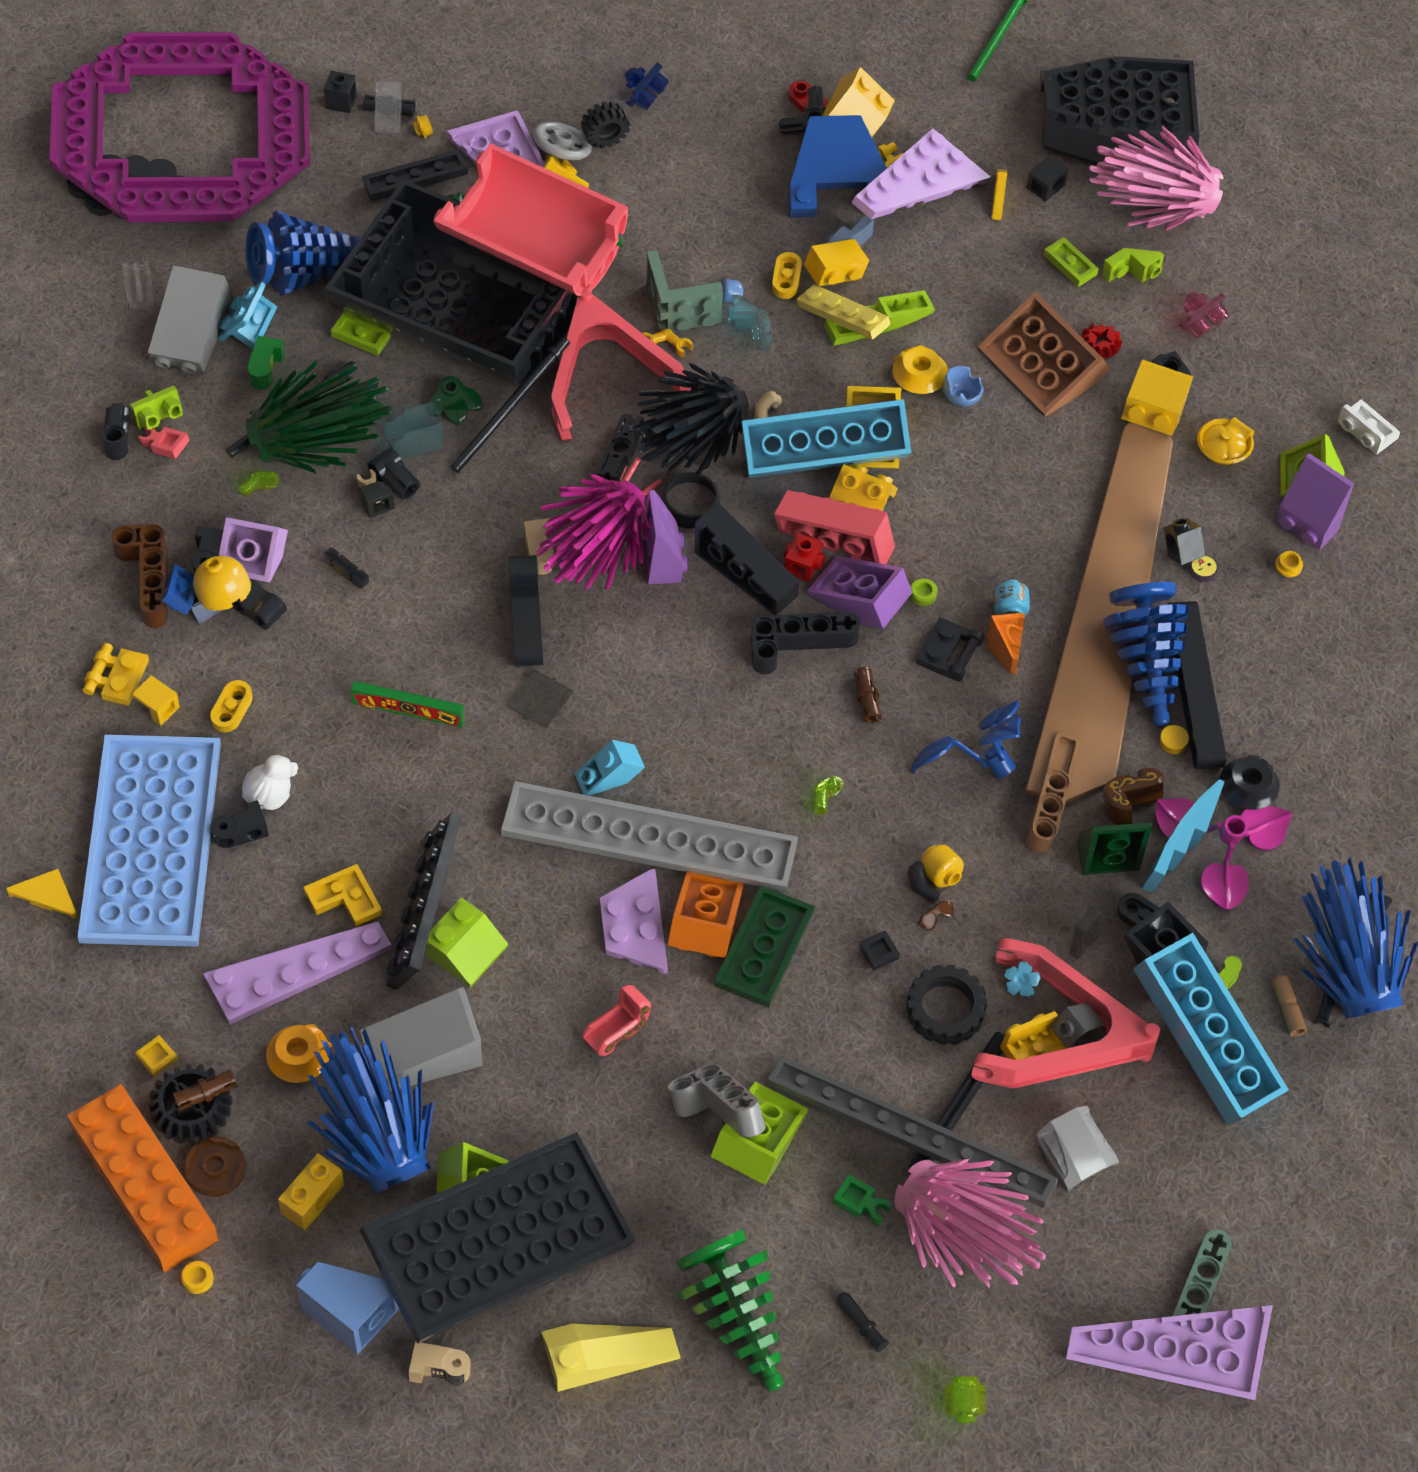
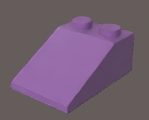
(1315, 502)
(663, 549)
(862, 588)

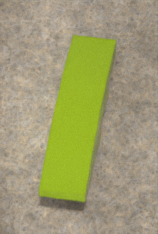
(900, 309)

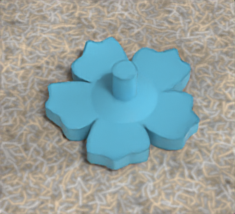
(1022, 979)

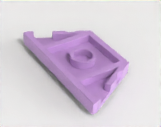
(634, 923)

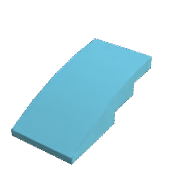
(1185, 836)

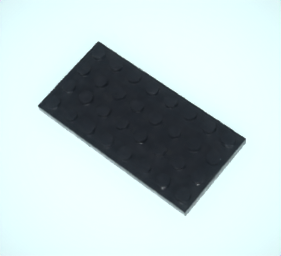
(496, 1237)

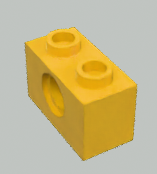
(311, 1191)

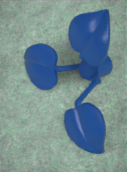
(996, 757)

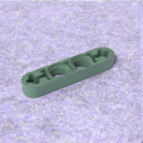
(1197, 1283)

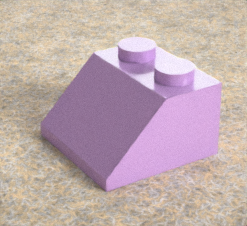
(254, 546)

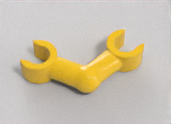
(674, 340)

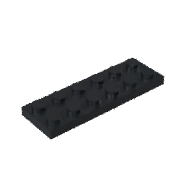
(424, 896)

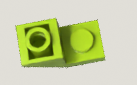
(1140, 263)

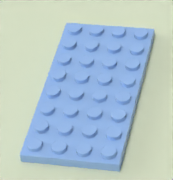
(150, 841)

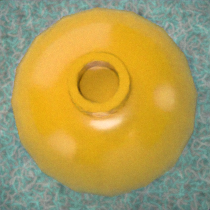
(220, 583)

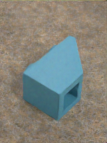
(609, 768)

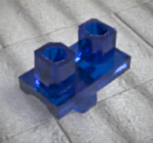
(641, 94)

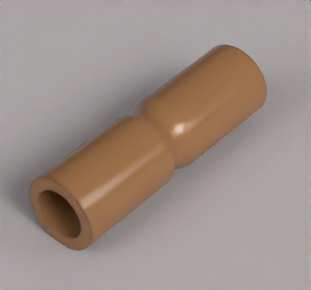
(1290, 1010)

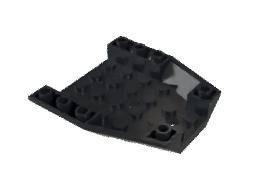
(1095, 115)

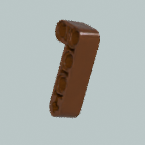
(141, 547)

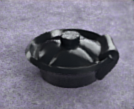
(1250, 782)

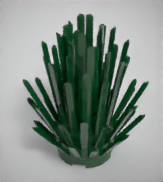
(304, 424)

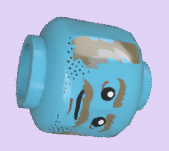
(1011, 598)

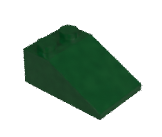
(1113, 848)

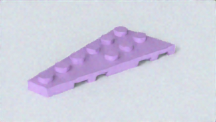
(504, 131)
(923, 174)
(1196, 1350)

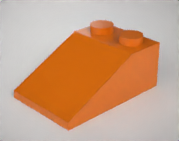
(705, 914)

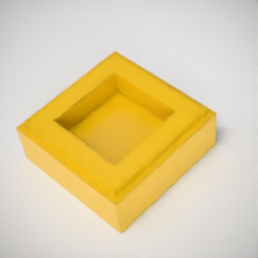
(156, 1056)

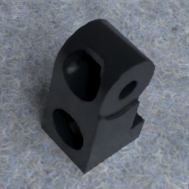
(208, 542)
(239, 828)

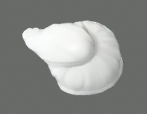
(269, 782)

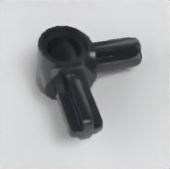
(815, 108)

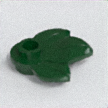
(457, 402)

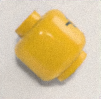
(942, 865)

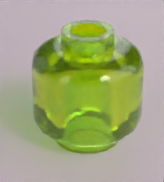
(965, 1399)

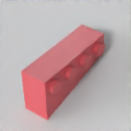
(839, 525)

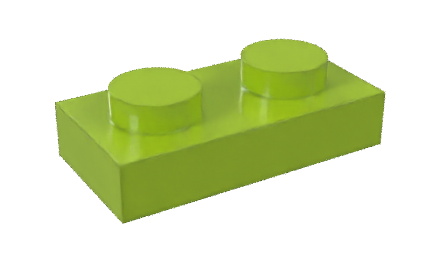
(1070, 262)
(360, 334)

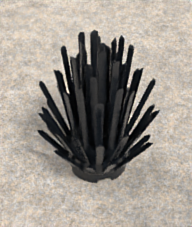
(709, 410)

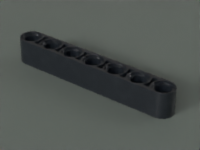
(1199, 695)

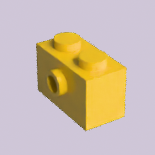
(836, 262)

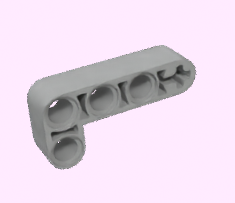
(720, 1092)

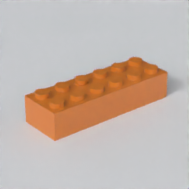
(143, 1178)

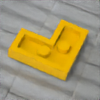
(345, 888)

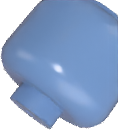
(730, 288)

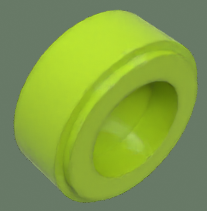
(923, 592)

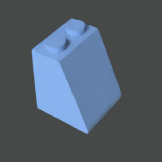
(346, 1303)

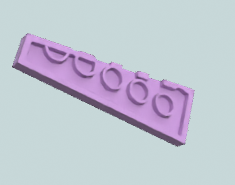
(268, 979)

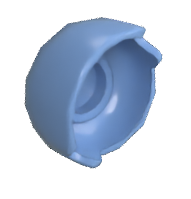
(962, 387)

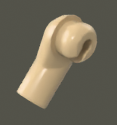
(768, 400)

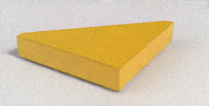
(563, 169)
(999, 192)
(45, 892)

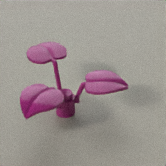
(1225, 883)

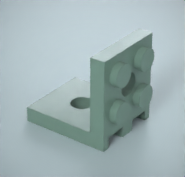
(675, 307)

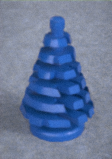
(294, 249)
(1148, 635)

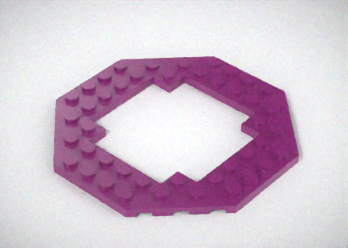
(79, 128)

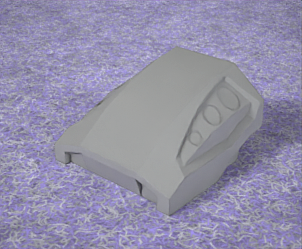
(1075, 1147)

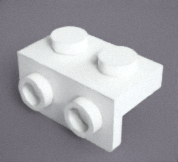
(1368, 426)

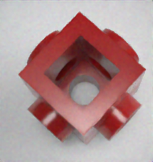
(804, 556)

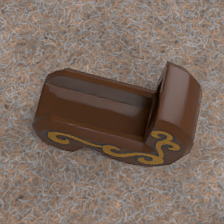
(1130, 791)

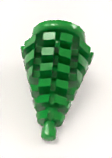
(723, 1275)

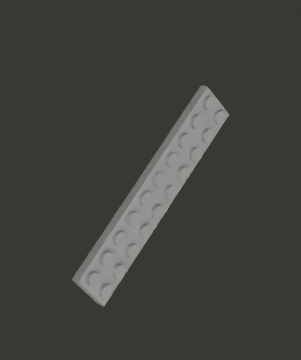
(649, 836)

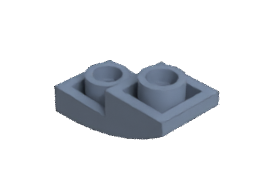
(860, 231)

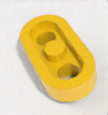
(786, 277)
(230, 708)

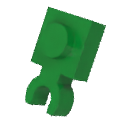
(857, 1198)

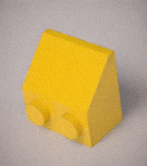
(1157, 397)

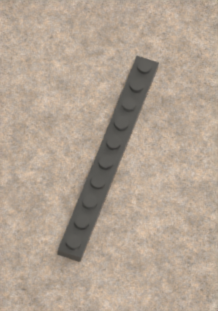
(907, 1128)

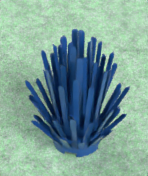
(1362, 965)
(379, 1133)

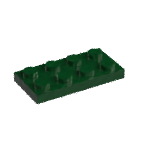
(764, 946)

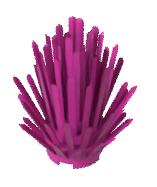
(608, 518)

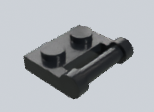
(941, 646)

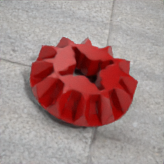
(1106, 348)

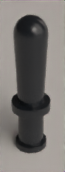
(866, 1327)

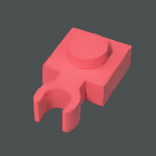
(165, 443)

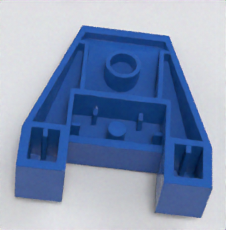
(833, 155)

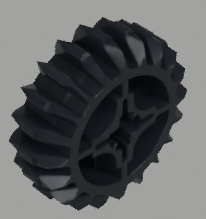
(173, 1121)

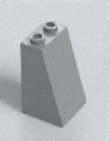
(189, 319)
(429, 1037)

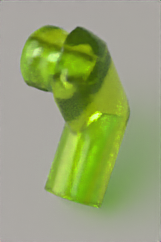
(259, 480)
(824, 792)

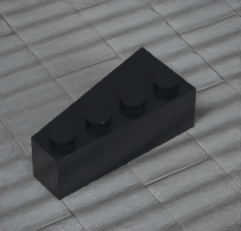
(743, 560)

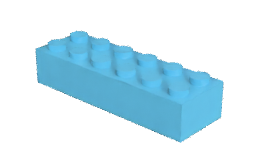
(826, 438)
(1210, 1029)

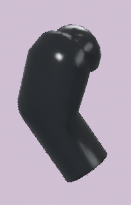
(919, 884)

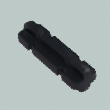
(345, 567)

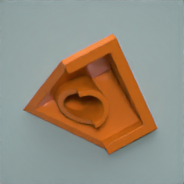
(1005, 639)

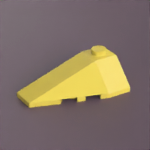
(597, 1352)

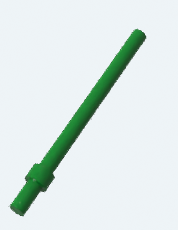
(995, 39)

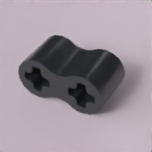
(261, 606)

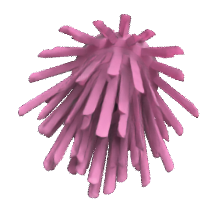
(1161, 179)
(962, 1214)

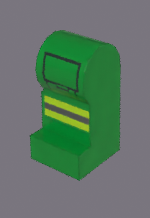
(262, 361)

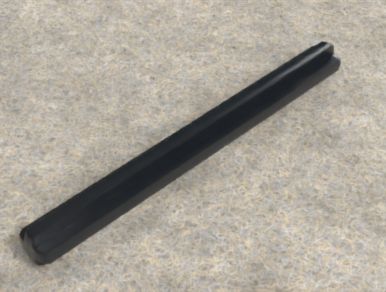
(963, 1095)

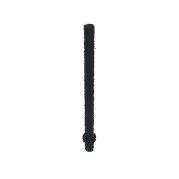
(554, 354)

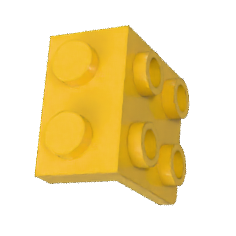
(861, 488)

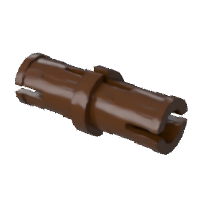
(867, 694)
(204, 1090)

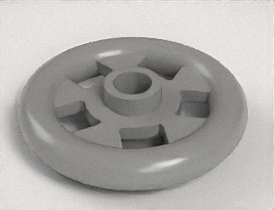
(561, 141)

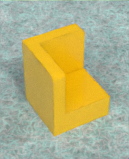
(158, 698)

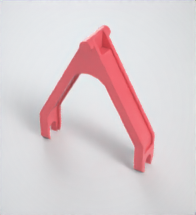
(597, 321)
(1126, 1037)

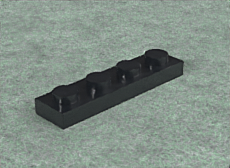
(420, 172)

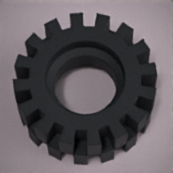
(605, 124)

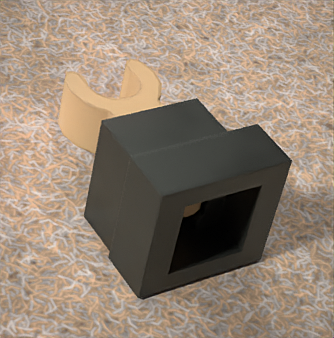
(374, 496)

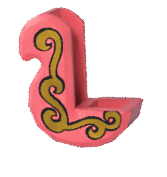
(618, 1022)

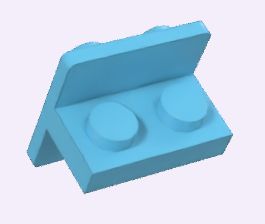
(248, 316)

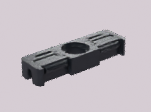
(613, 463)

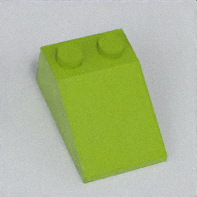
(761, 1154)

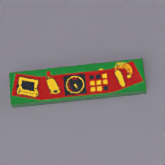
(407, 704)

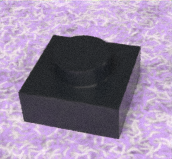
(879, 950)

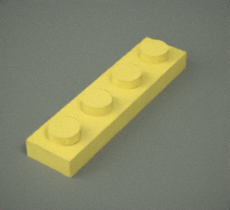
(843, 311)

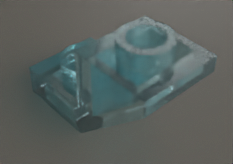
(748, 317)

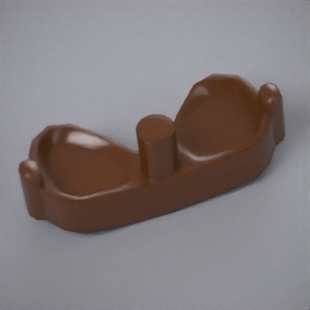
(929, 919)

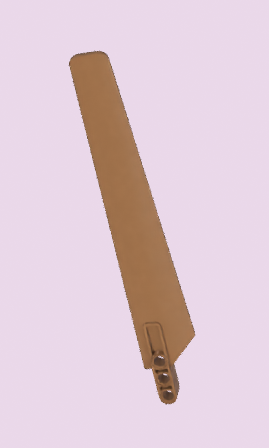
(1092, 687)

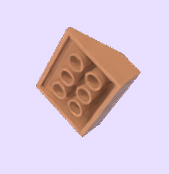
(1044, 355)

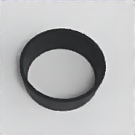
(688, 520)

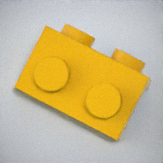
(1031, 1038)

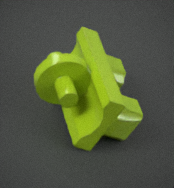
(156, 407)

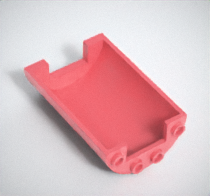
(537, 221)

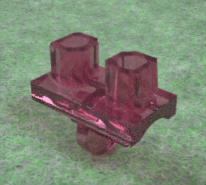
(1196, 304)

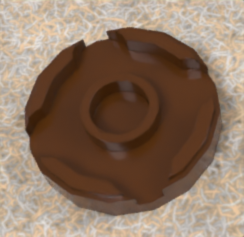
(219, 1174)

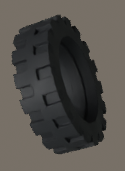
(939, 1031)

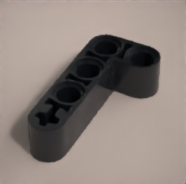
(525, 610)
(837, 629)

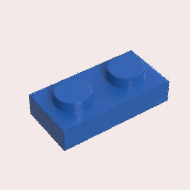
(179, 590)

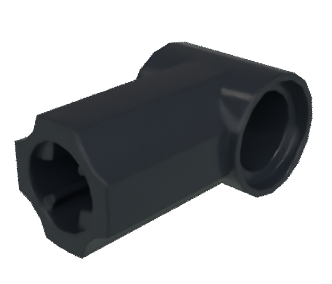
(116, 431)
(390, 469)

